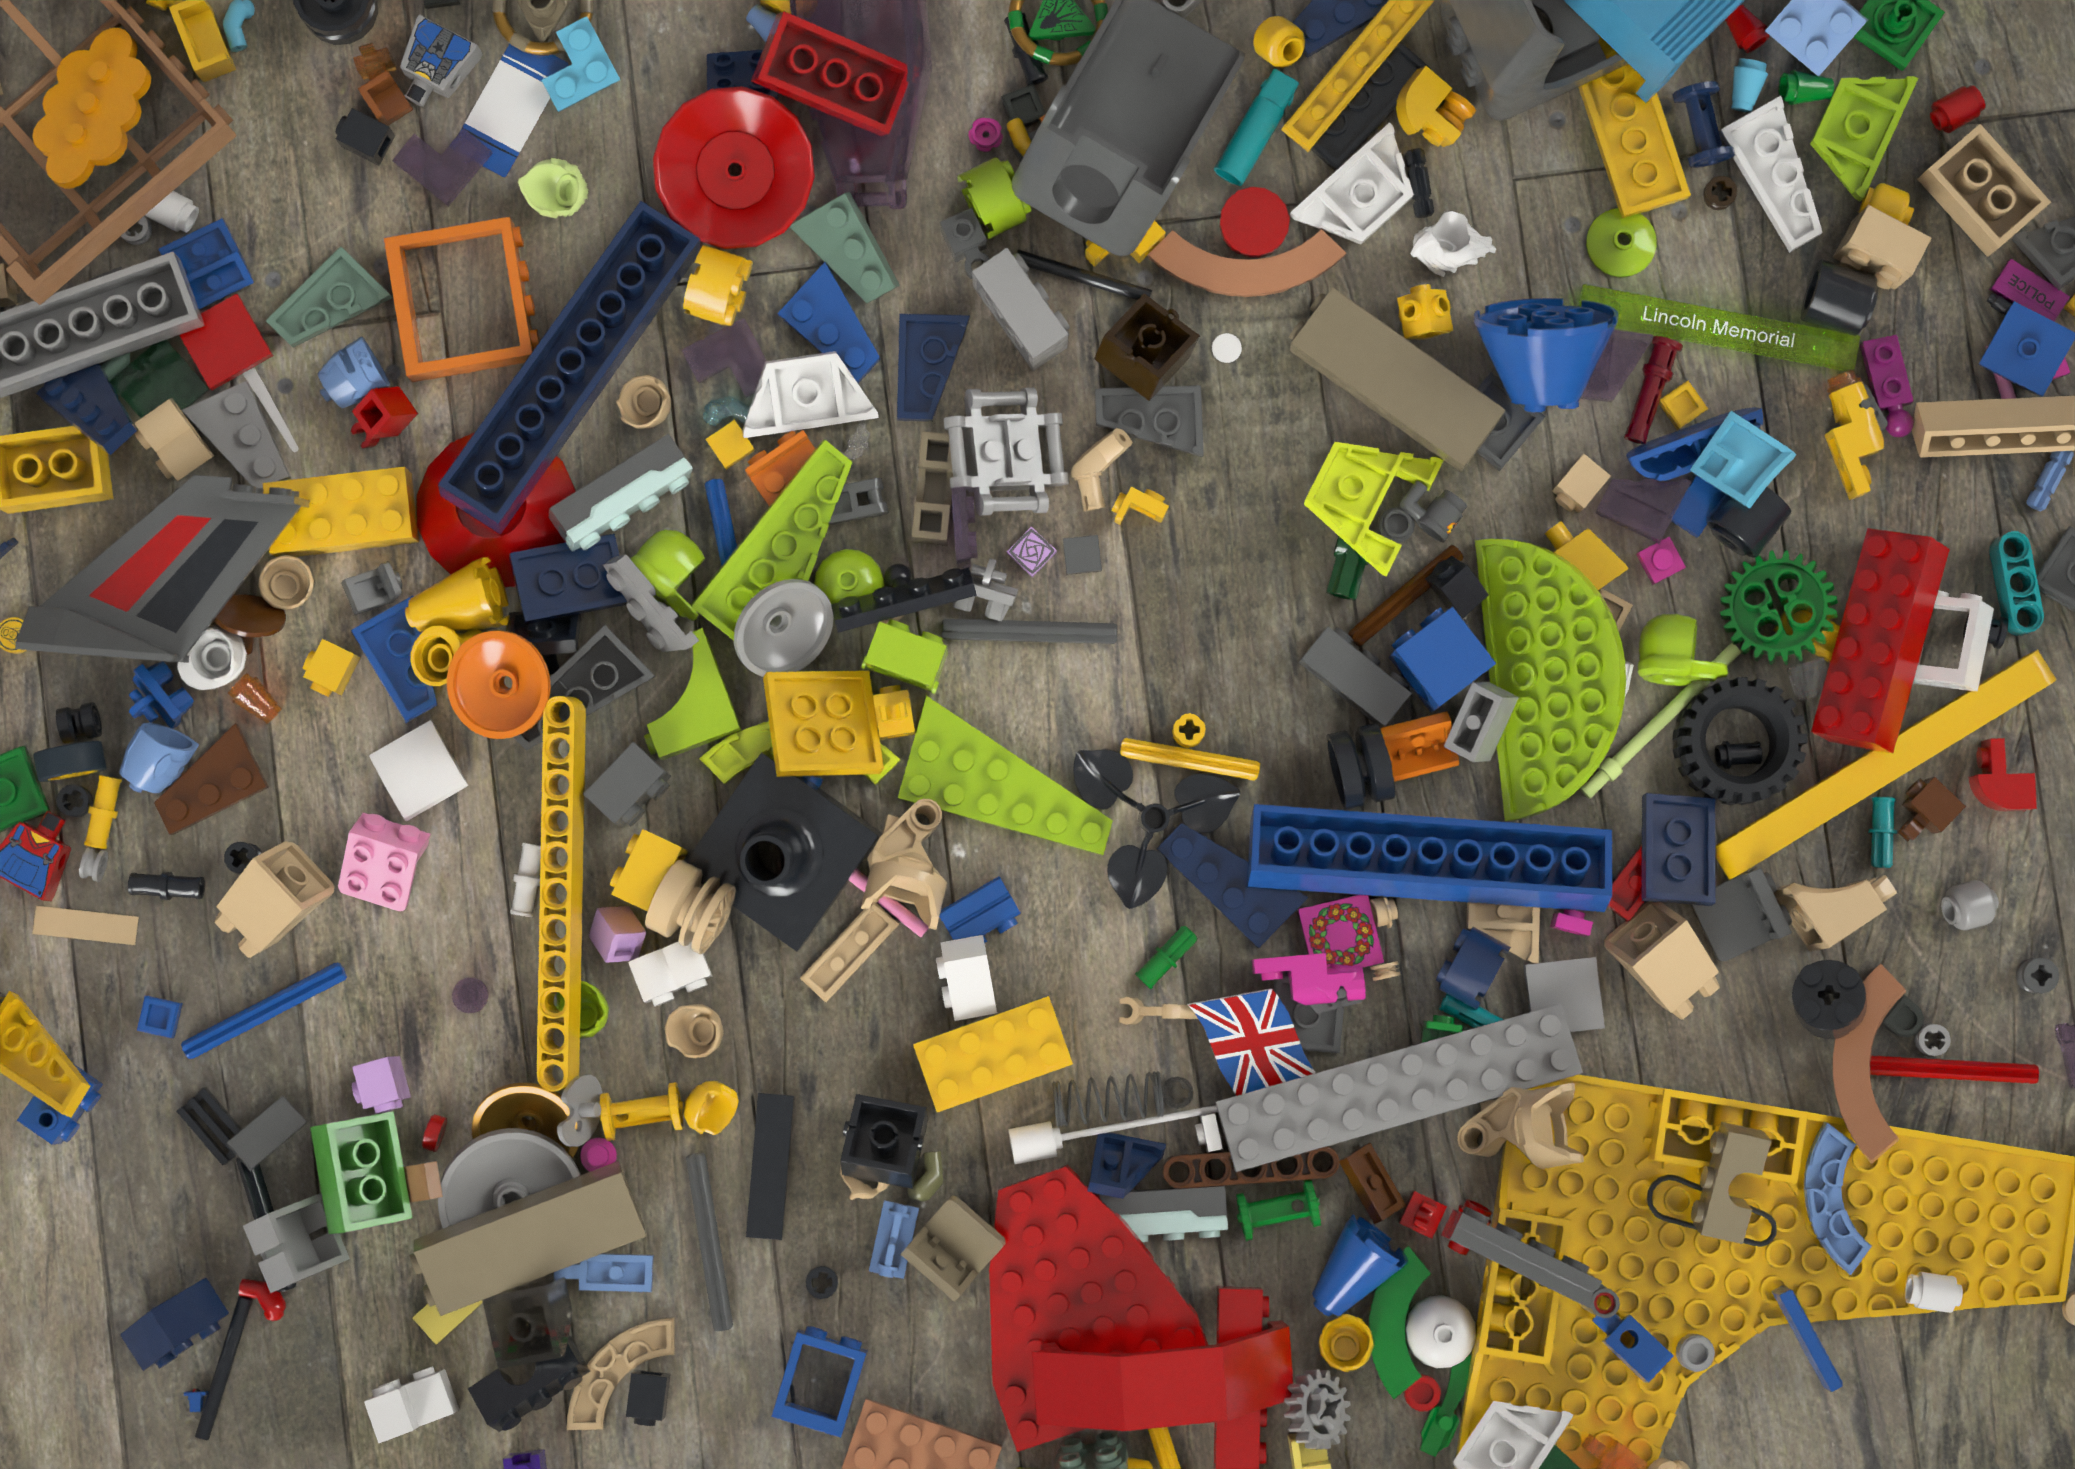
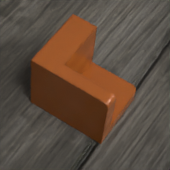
(385, 98)

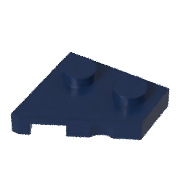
(1121, 1163)

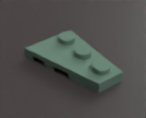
(848, 246)
(327, 299)

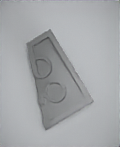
(240, 433)
(654, 615)

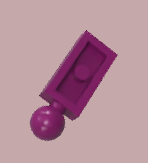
(1889, 382)

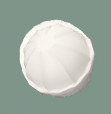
(214, 659)

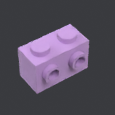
(380, 1084)

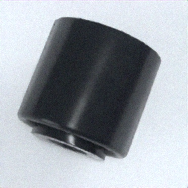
(1839, 298)
(1748, 529)

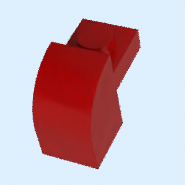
(1995, 787)

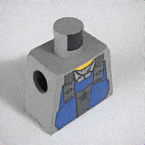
(436, 60)

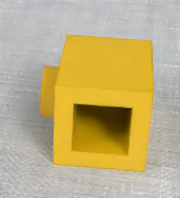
(329, 668)

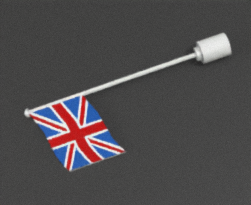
(1253, 1050)

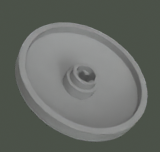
(500, 1170)

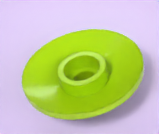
(1613, 257)

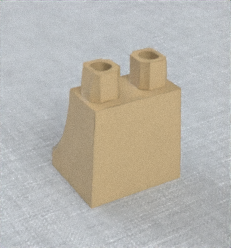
(272, 897)
(1832, 914)
(1664, 957)

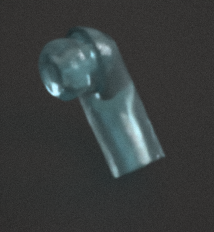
(723, 408)

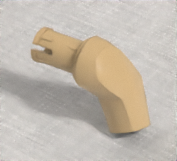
(1094, 462)

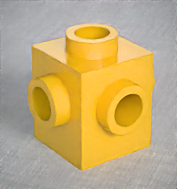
(1424, 313)

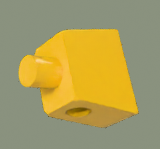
(1587, 554)

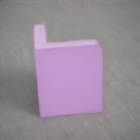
(617, 934)

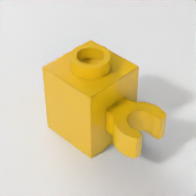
(894, 713)

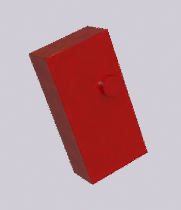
(832, 74)

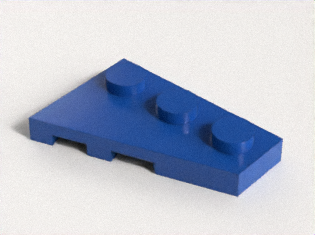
(388, 647)

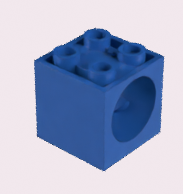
(1440, 657)

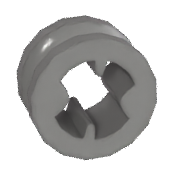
(141, 237)
(93, 864)
(1932, 1050)

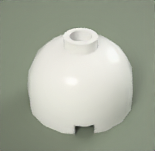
(1440, 1331)

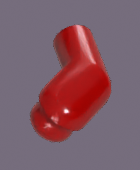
(272, 1303)

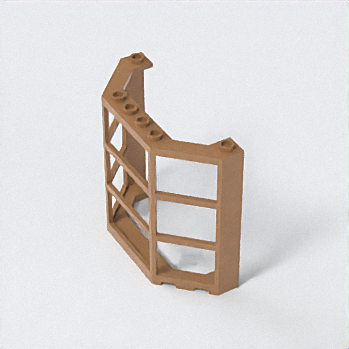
(23, 266)

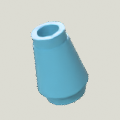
(1747, 84)

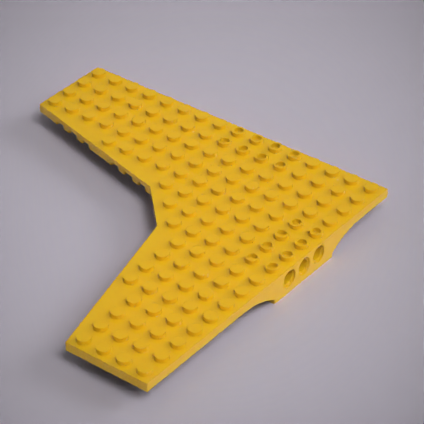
(1926, 1205)

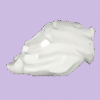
(1450, 244)

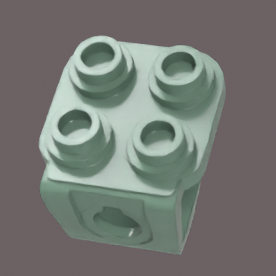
(1105, 1453)

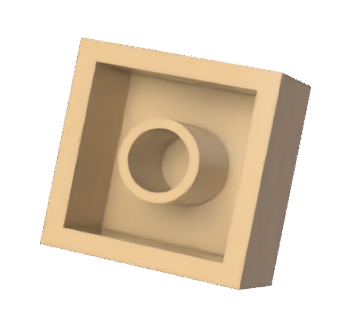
(1882, 247)

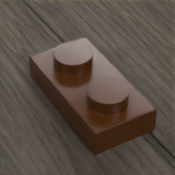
(1372, 1183)

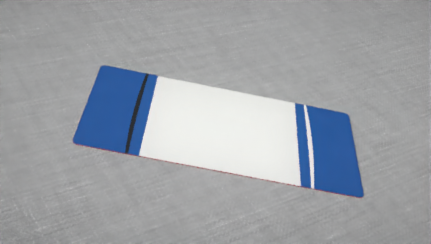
(511, 105)

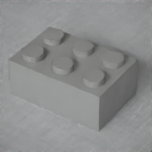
(1021, 308)

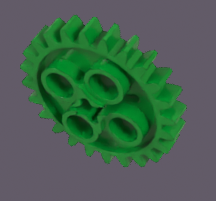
(1808, 596)

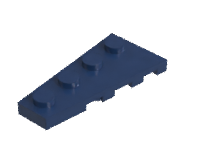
(90, 406)

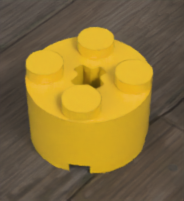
(716, 286)

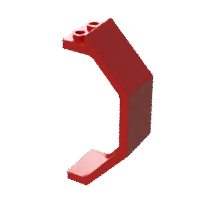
(1163, 1385)

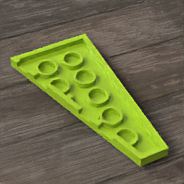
(782, 540)
(991, 785)

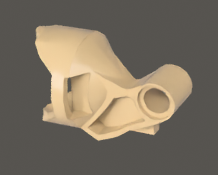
(903, 863)
(1525, 1121)

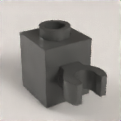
(965, 239)

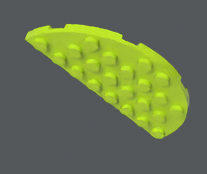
(1564, 663)

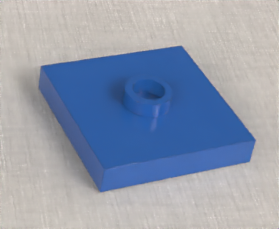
(2027, 349)

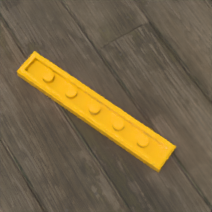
(1353, 70)

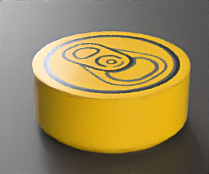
(8, 634)

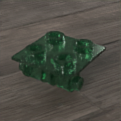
(156, 377)

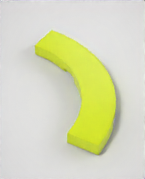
(744, 747)

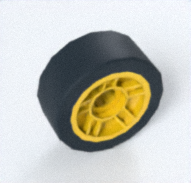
(69, 761)

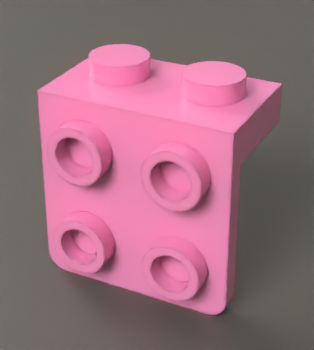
(381, 861)

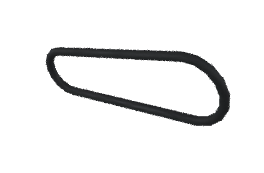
(1690, 1225)

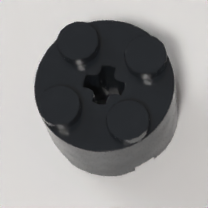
(1847, 1008)

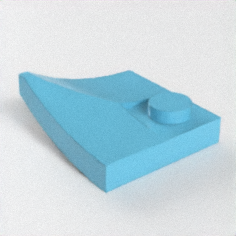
(1741, 460)

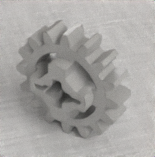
(1317, 1409)

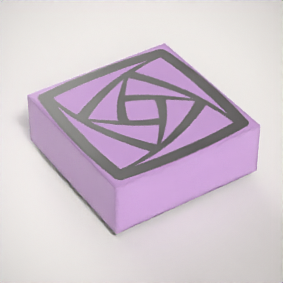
(1031, 552)

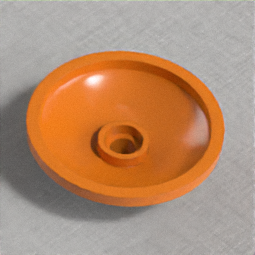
(479, 690)

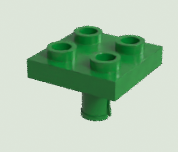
(1897, 28)

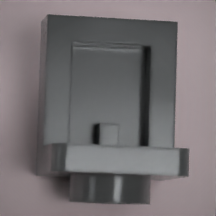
(373, 588)

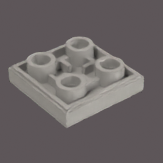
(1570, 983)

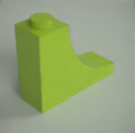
(700, 714)

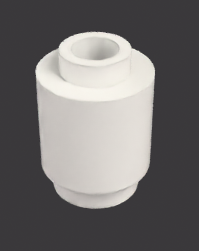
(175, 212)
(1933, 1292)

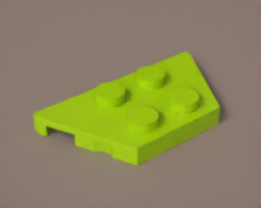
(1859, 127)

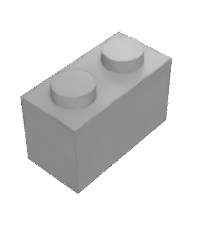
(1481, 721)

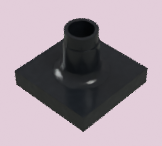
(818, 839)

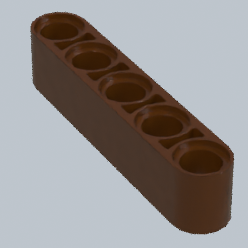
(1267, 1172)

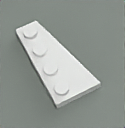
(1774, 172)

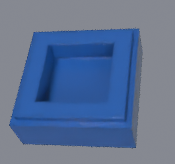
(159, 1016)

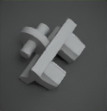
(999, 595)

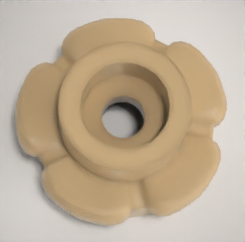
(1383, 911)

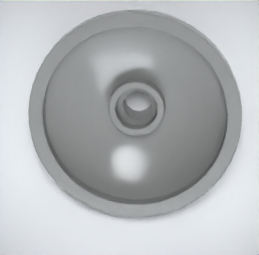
(783, 627)

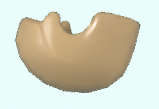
(644, 402)
(286, 582)
(694, 1030)

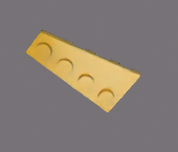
(35, 1059)

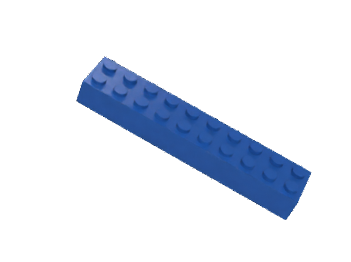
(1430, 858)

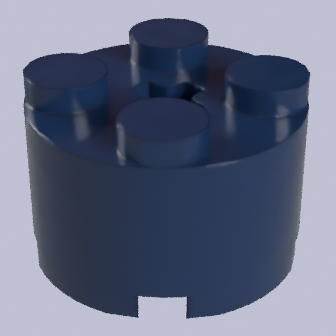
(1472, 967)

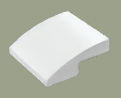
(418, 770)

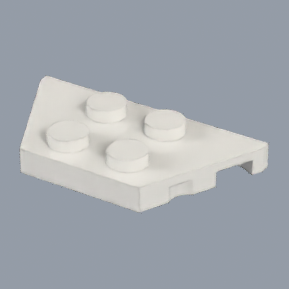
(1361, 192)
(805, 395)
(1512, 1438)

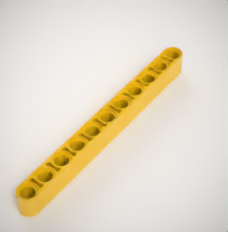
(1880, 768)
(571, 877)

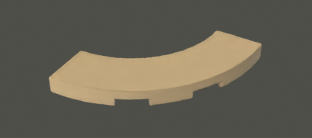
(611, 1364)

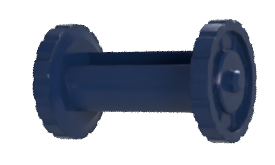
(1703, 124)

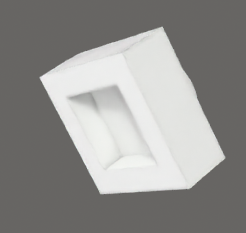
(1208, 1132)

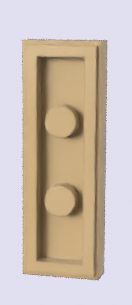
(849, 951)

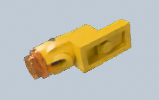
(1859, 431)

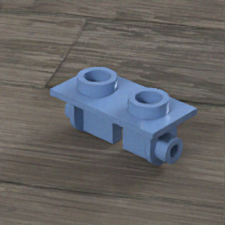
(893, 1236)

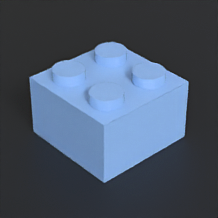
(1816, 30)

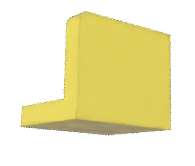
(1307, 1458)

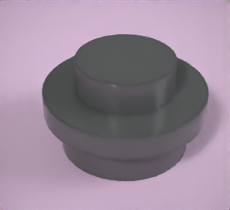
(1396, 525)

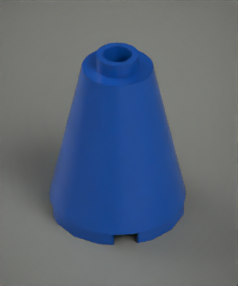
(1356, 1267)

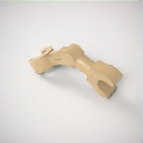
(1167, 1011)

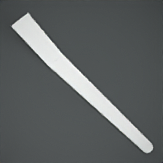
(266, 400)

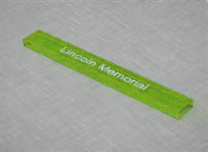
(1728, 329)

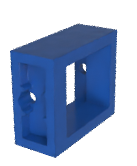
(812, 1418)

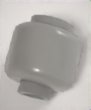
(1969, 905)

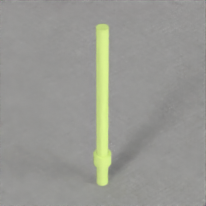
(1612, 767)

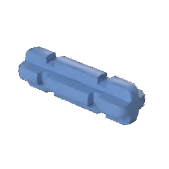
(2049, 479)

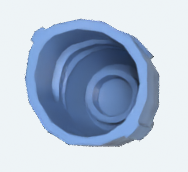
(351, 374)
(156, 757)

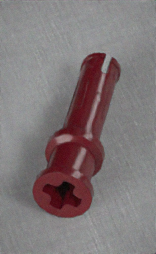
(1656, 375)

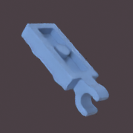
(612, 1273)

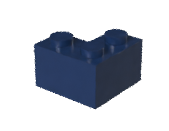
(171, 1325)

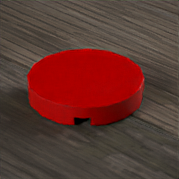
(1254, 222)

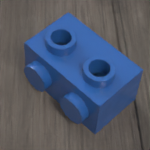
(52, 1124)

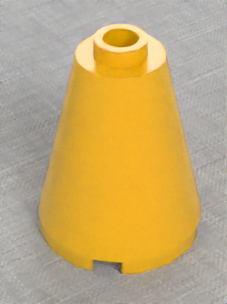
(461, 601)

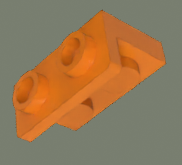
(774, 470)

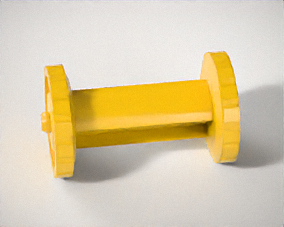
(641, 1111)

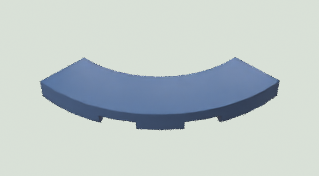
(1824, 1198)

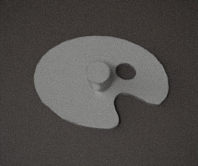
(583, 1101)

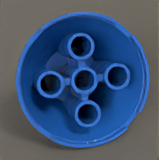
(1545, 348)

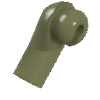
(930, 1180)

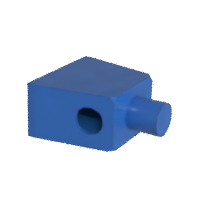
(1647, 1353)

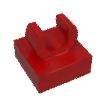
(1422, 1214)

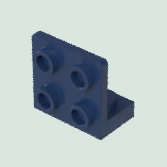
(734, 70)

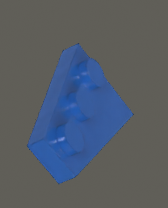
(829, 323)

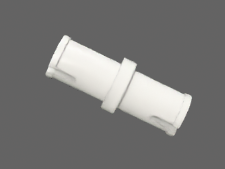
(527, 880)

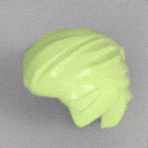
(554, 188)

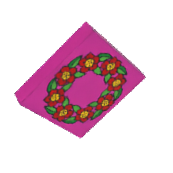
(1342, 931)

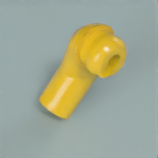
(1019, 135)

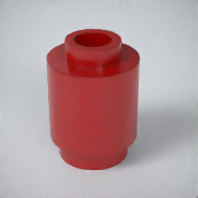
(1957, 108)

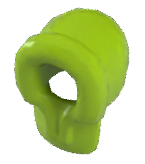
(667, 563)
(1668, 653)

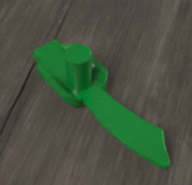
(1442, 1421)

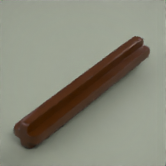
(1399, 600)

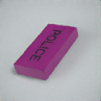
(2029, 290)

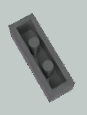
(1356, 676)

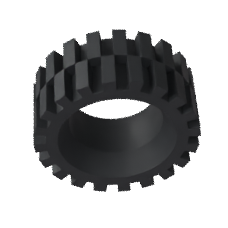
(1782, 730)

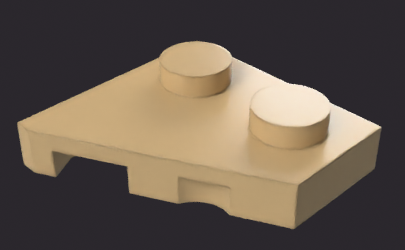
(1509, 924)

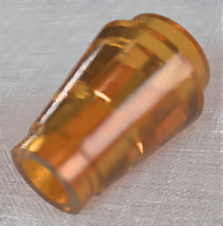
(254, 698)

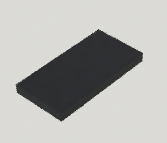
(1368, 108)

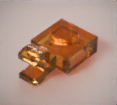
(373, 61)
(1614, 1457)

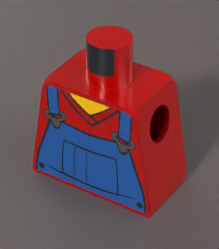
(34, 857)

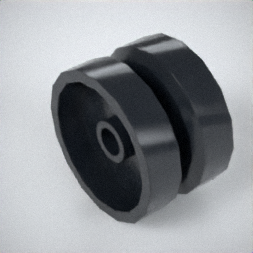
(339, 20)
(1365, 765)

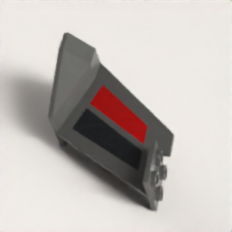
(165, 575)

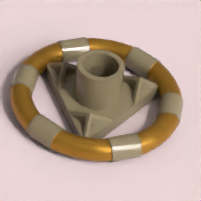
(543, 19)

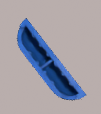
(1678, 451)

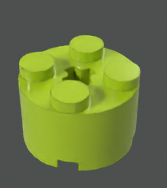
(992, 196)

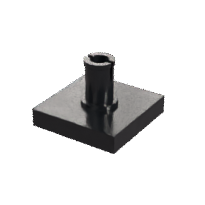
(548, 636)

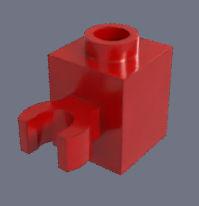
(382, 415)

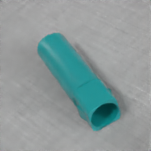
(1256, 128)

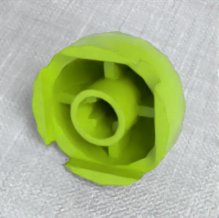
(848, 574)

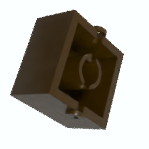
(1146, 347)

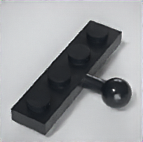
(902, 596)

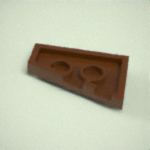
(212, 784)

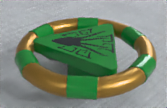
(1055, 22)

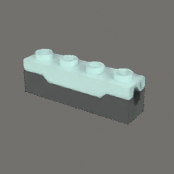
(620, 493)
(1173, 1211)

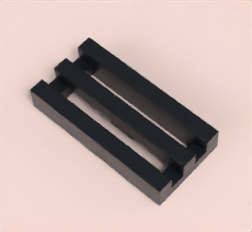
(194, 1103)

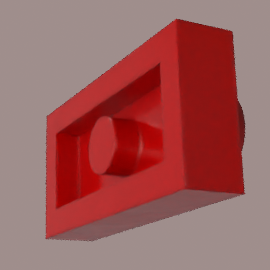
(1628, 888)

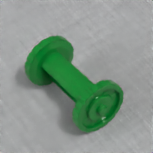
(1277, 1210)

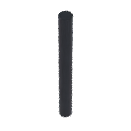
(1083, 276)
(223, 1368)

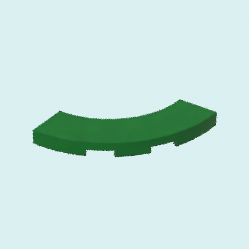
(1388, 1325)

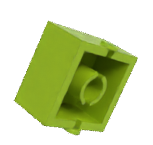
(906, 655)

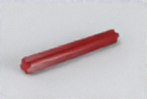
(1954, 1069)

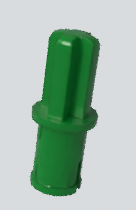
(1166, 956)

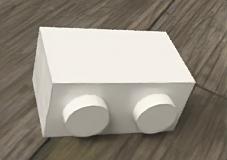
(967, 977)

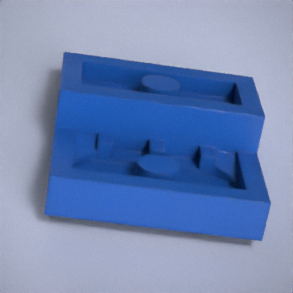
(211, 262)

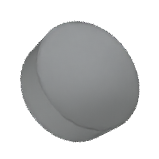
(1695, 1352)

